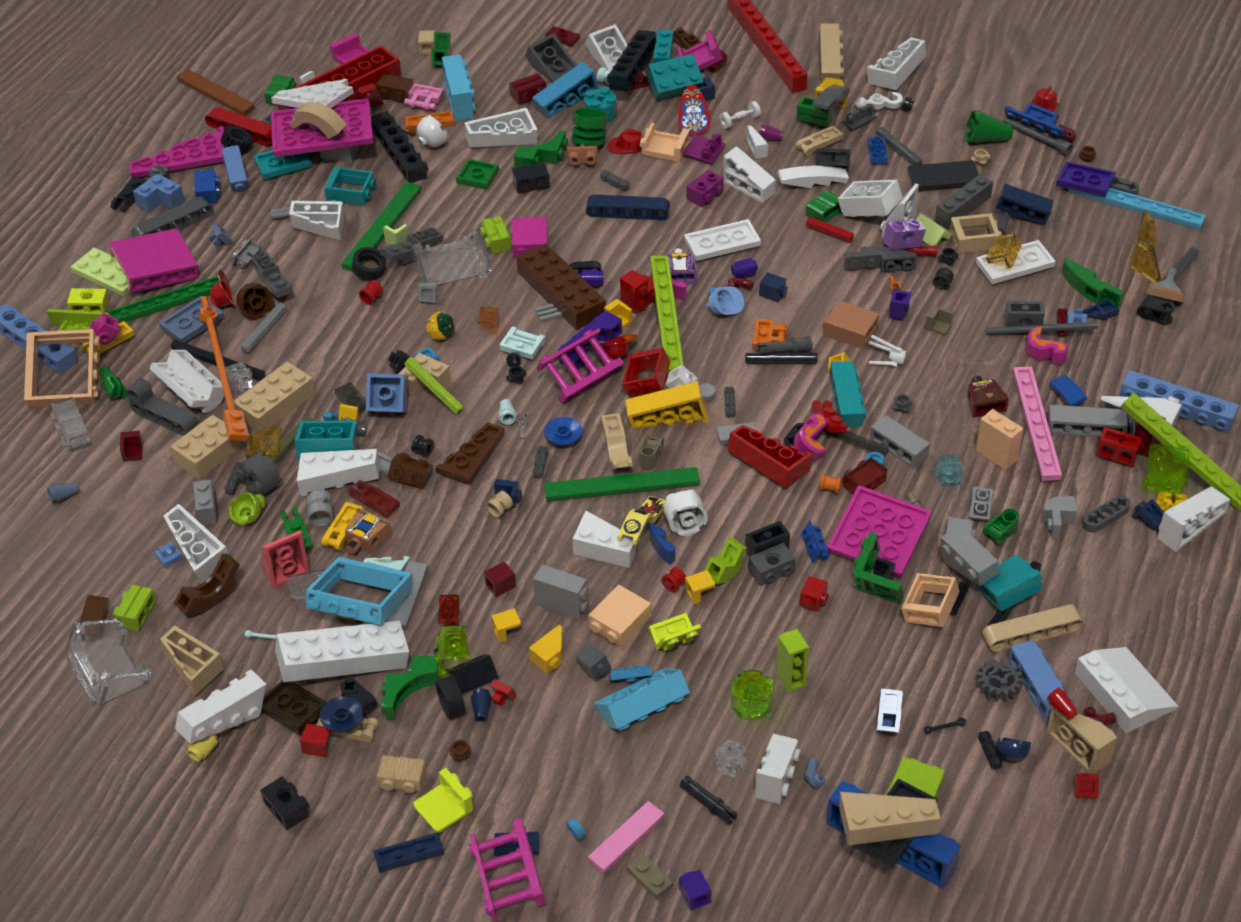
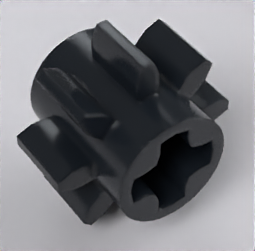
(398, 360)

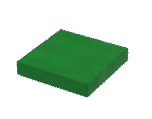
(477, 174)

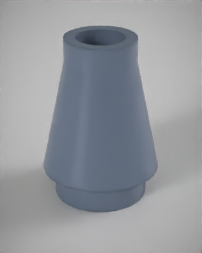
(61, 491)

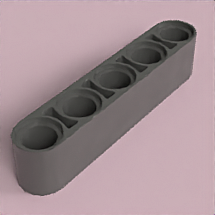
(175, 218)

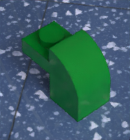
(441, 47)

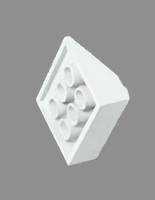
(1123, 687)

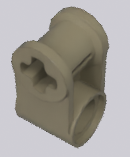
(650, 451)

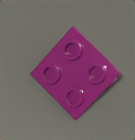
(704, 148)

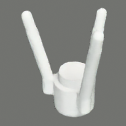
(897, 355)

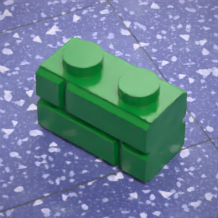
(812, 114)

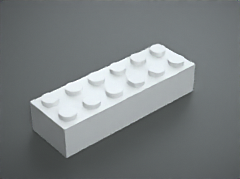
(341, 651)

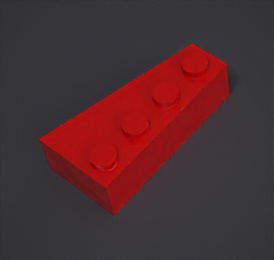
(769, 456)

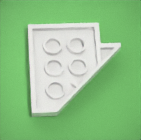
(325, 93)

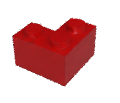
(636, 291)

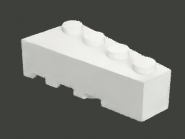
(897, 65)
(502, 130)
(336, 469)
(1192, 517)
(195, 541)
(222, 709)

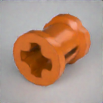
(830, 483)

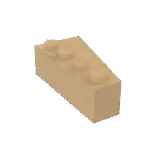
(829, 51)
(885, 817)

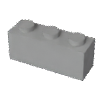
(901, 441)

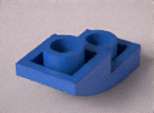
(877, 150)
(1068, 390)
(662, 547)

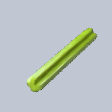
(433, 385)

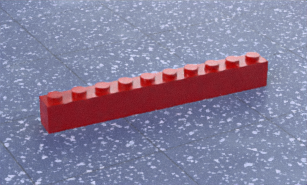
(769, 44)

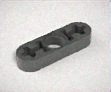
(1111, 507)

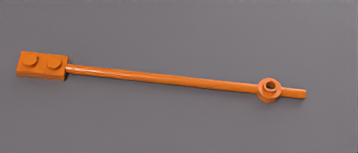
(233, 419)

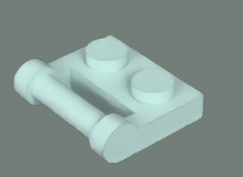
(522, 342)

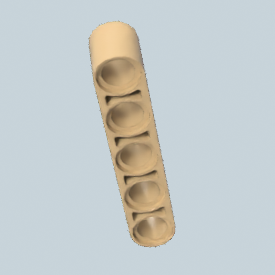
(1033, 627)

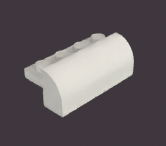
(190, 380)

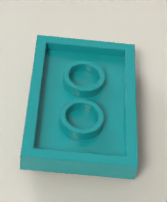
(274, 166)

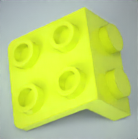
(673, 631)
(445, 803)

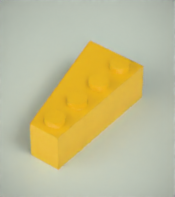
(668, 406)

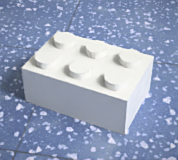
(870, 198)

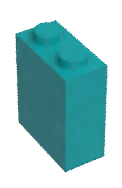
(1012, 584)

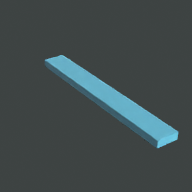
(1155, 208)

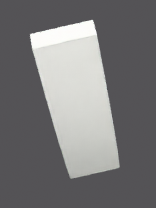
(808, 175)

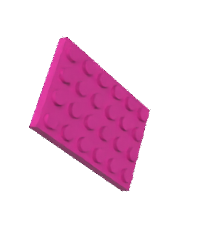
(310, 138)

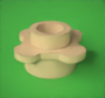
(980, 156)

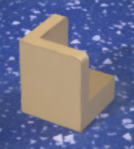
(426, 42)

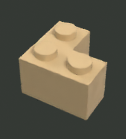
(435, 368)

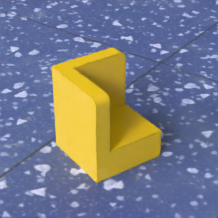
(620, 310)
(696, 584)
(504, 621)

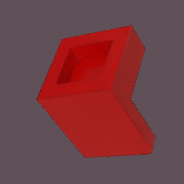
(314, 740)

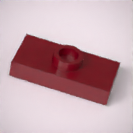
(564, 36)

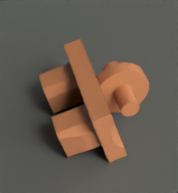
(582, 155)

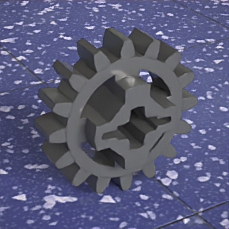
(997, 679)

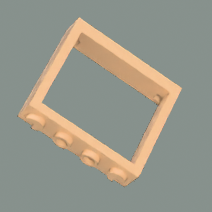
(35, 339)

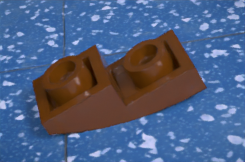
(684, 39)
(94, 608)

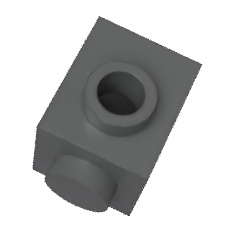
(593, 661)

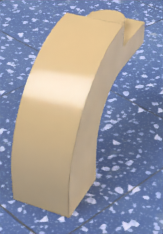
(319, 115)

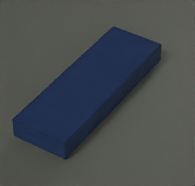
(408, 852)

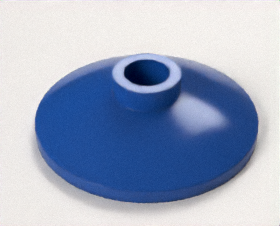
(563, 431)

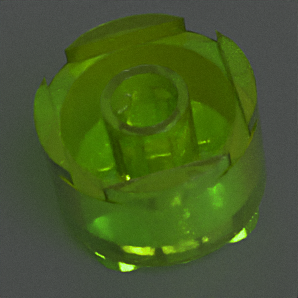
(752, 695)

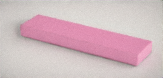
(626, 837)

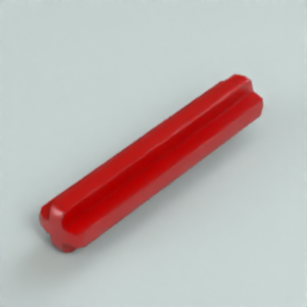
(830, 229)

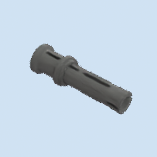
(793, 346)

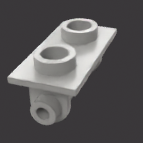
(242, 256)

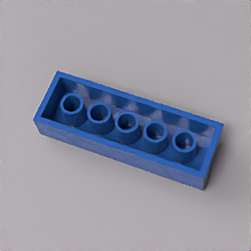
(928, 856)

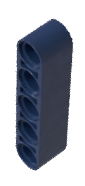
(628, 207)

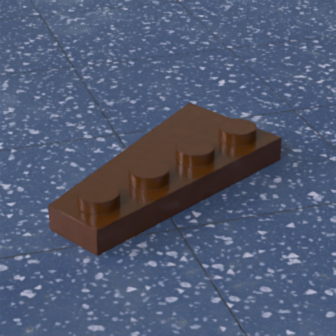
(472, 455)

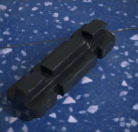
(963, 588)
(990, 750)

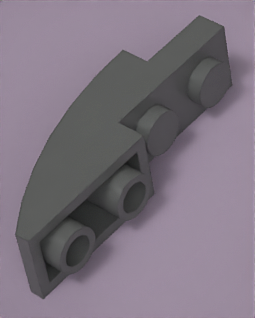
(403, 250)
(881, 258)
(270, 275)

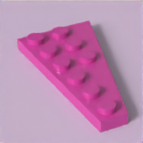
(183, 155)

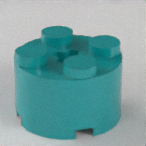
(603, 100)

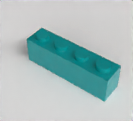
(846, 393)

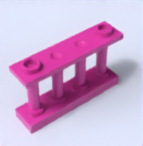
(582, 383)
(528, 872)

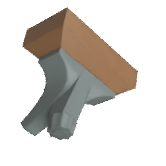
(1167, 288)

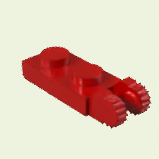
(834, 421)

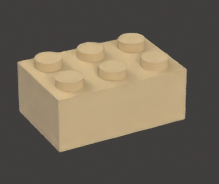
(204, 447)

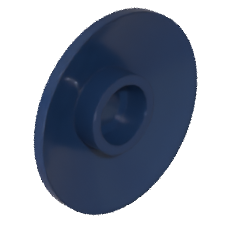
(339, 708)

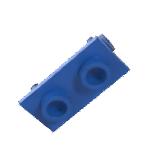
(814, 542)

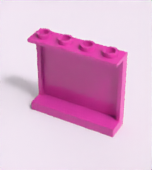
(154, 260)

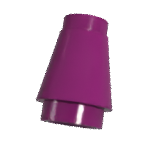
(770, 133)

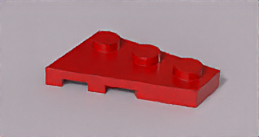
(371, 92)

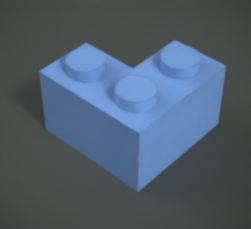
(158, 191)

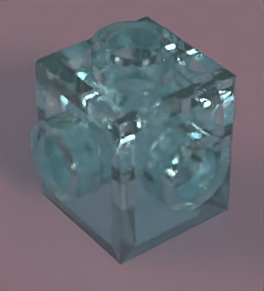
(949, 466)

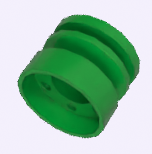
(589, 126)

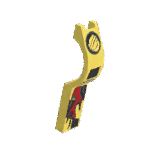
(636, 519)

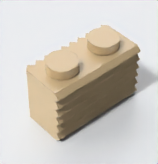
(401, 774)

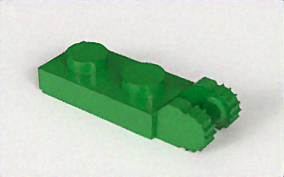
(296, 525)

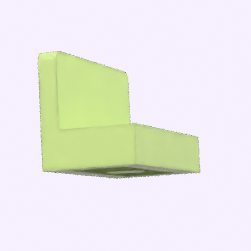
(934, 231)

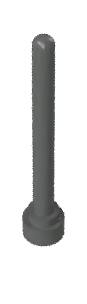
(1064, 147)

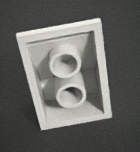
(606, 46)
(904, 210)

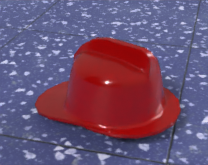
(1046, 99)
(627, 142)
(221, 292)
(618, 346)

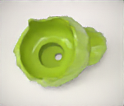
(245, 504)

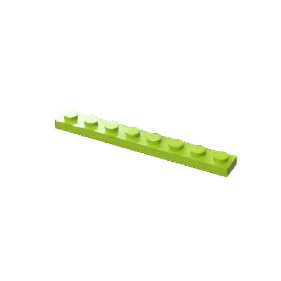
(666, 310)
(1172, 437)

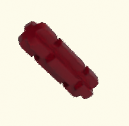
(1062, 318)

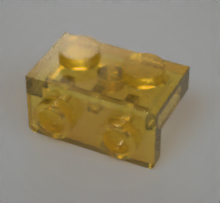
(1004, 249)

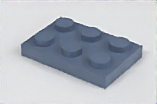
(186, 323)

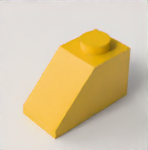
(548, 650)

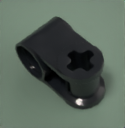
(1155, 309)
(351, 688)

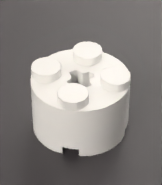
(685, 512)

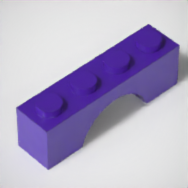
(610, 328)

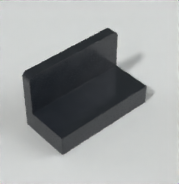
(474, 672)

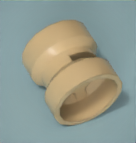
(499, 504)

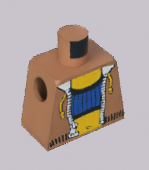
(366, 532)

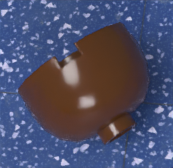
(254, 300)

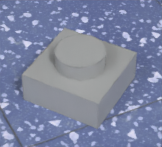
(427, 292)

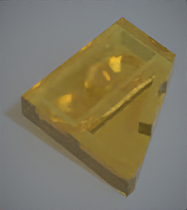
(1145, 260)

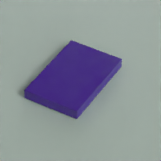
(1086, 178)

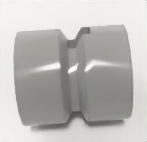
(319, 508)

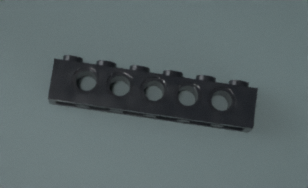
(632, 60)
(399, 147)

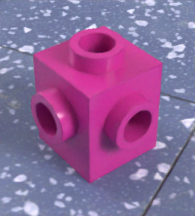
(105, 327)

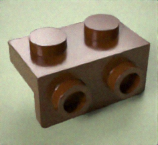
(409, 470)

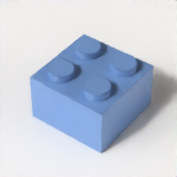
(386, 393)

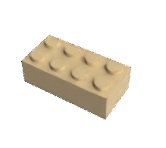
(275, 396)

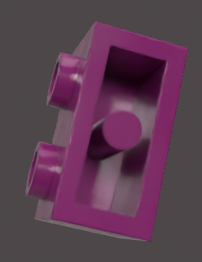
(705, 188)

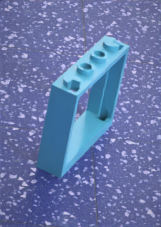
(360, 572)

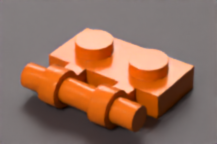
(765, 329)

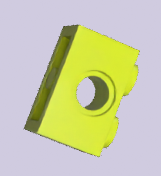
(88, 300)

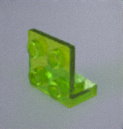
(1167, 469)
(451, 644)

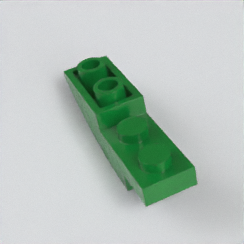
(1087, 284)

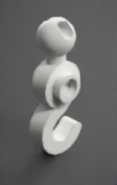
(880, 101)

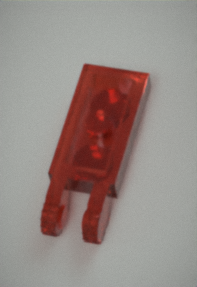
(374, 498)

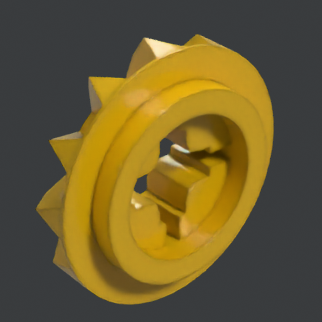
(1165, 502)

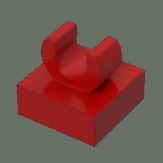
(502, 692)
(1086, 785)

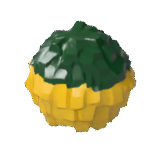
(440, 326)

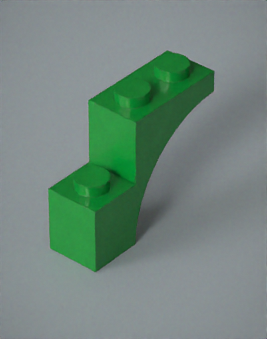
(547, 152)
(400, 685)

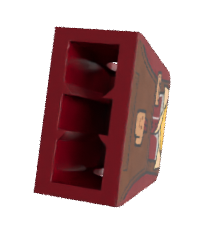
(985, 396)

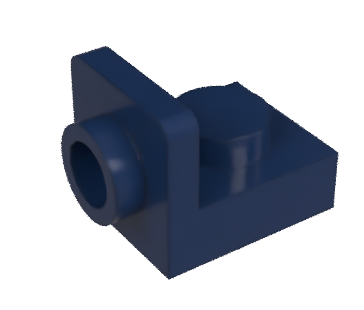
(510, 488)
(1150, 512)

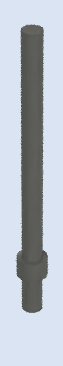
(1078, 326)

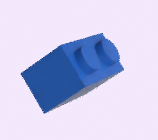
(207, 185)

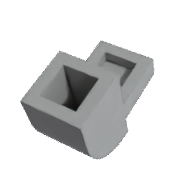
(1059, 511)

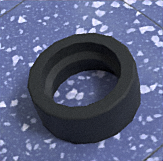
(368, 273)
(450, 697)

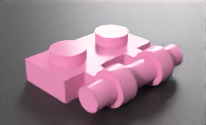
(427, 94)

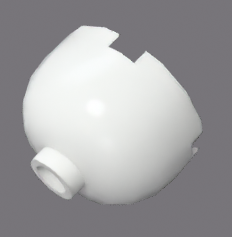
(430, 132)

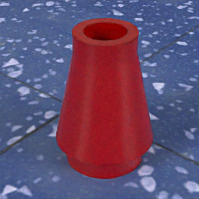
(1061, 702)

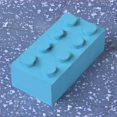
(458, 87)

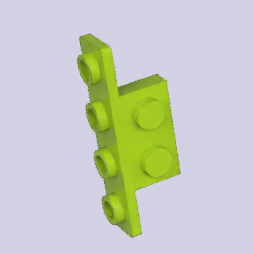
(72, 319)

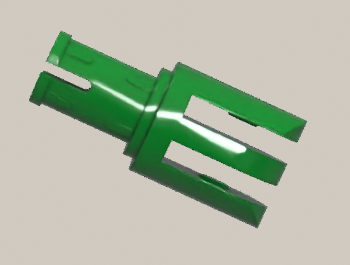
(112, 384)

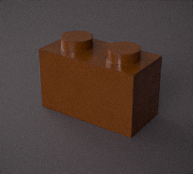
(394, 87)

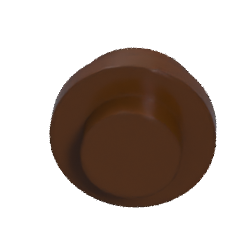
(1087, 153)
(460, 750)

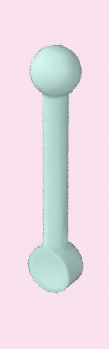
(248, 634)

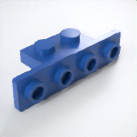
(1037, 117)

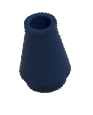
(480, 703)

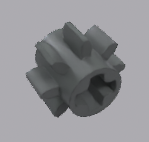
(161, 170)

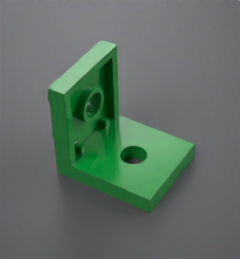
(872, 583)

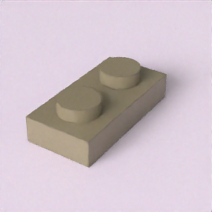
(649, 876)

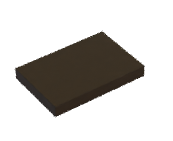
(292, 705)

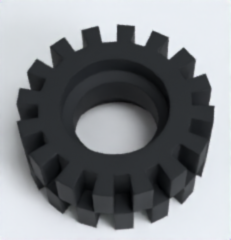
(236, 136)

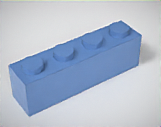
(1036, 675)

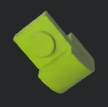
(728, 563)

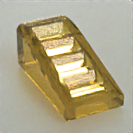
(1147, 228)

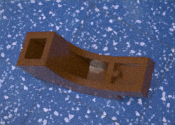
(212, 591)

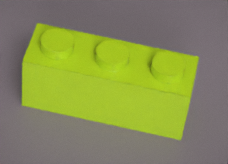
(792, 660)

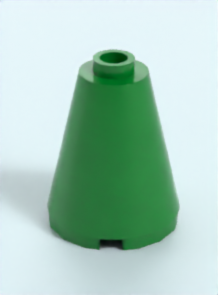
(987, 128)

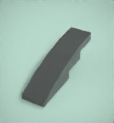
(830, 97)

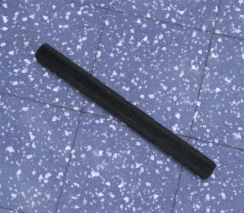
(209, 357)

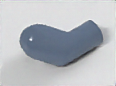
(811, 775)

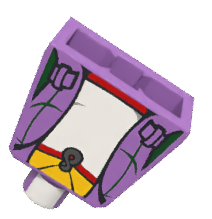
(682, 267)

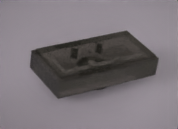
(351, 396)

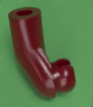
(1070, 134)
(734, 282)
(1106, 719)

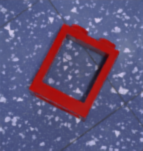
(638, 362)

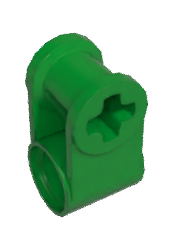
(1002, 526)

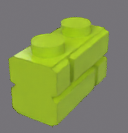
(495, 235)
(135, 607)

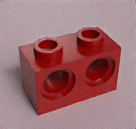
(1119, 446)

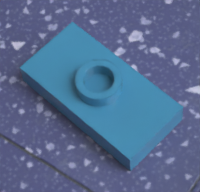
(630, 673)

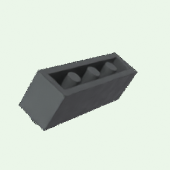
(964, 200)

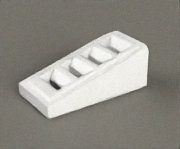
(757, 144)

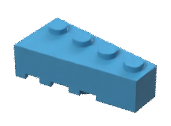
(566, 90)

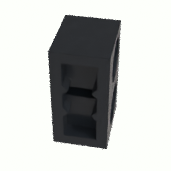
(833, 157)

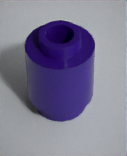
(744, 268)
(592, 277)

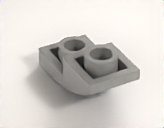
(981, 503)

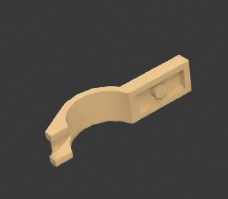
(616, 441)

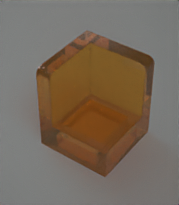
(489, 316)

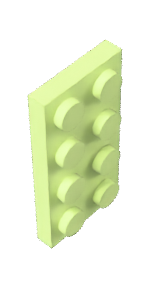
(102, 270)

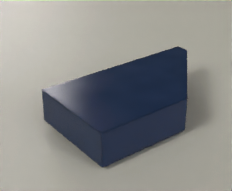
(1102, 310)

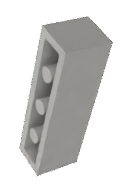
(1085, 420)

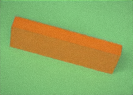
(444, 118)

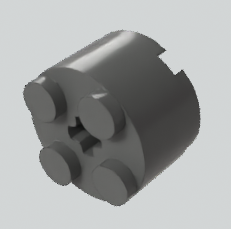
(258, 474)

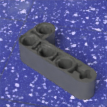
(159, 410)

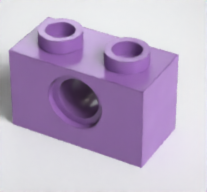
(904, 234)

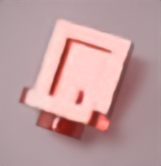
(449, 609)

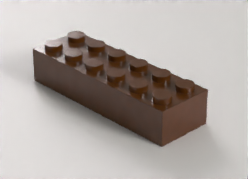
(560, 285)

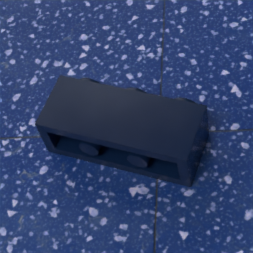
(1024, 204)

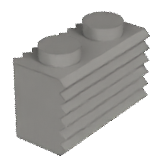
(204, 502)

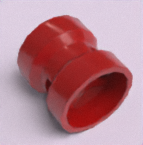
(370, 292)

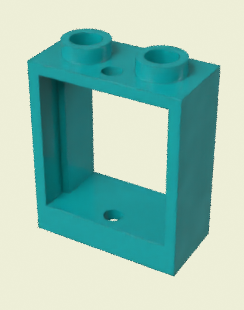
(349, 176)

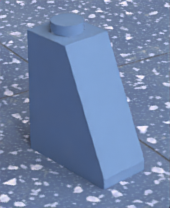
(234, 168)

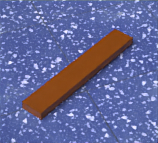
(215, 92)

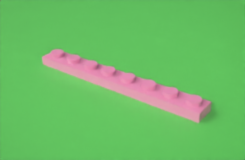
(1037, 424)

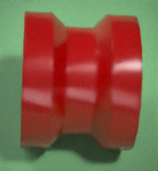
(674, 579)

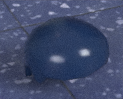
(1013, 749)

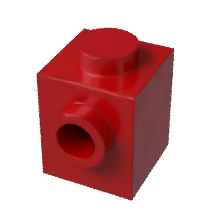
(814, 594)

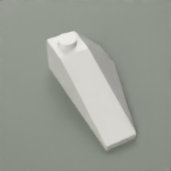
(1167, 408)

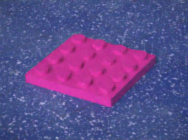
(894, 520)

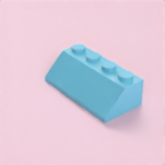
(642, 698)

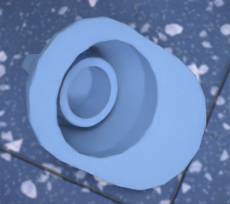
(726, 301)

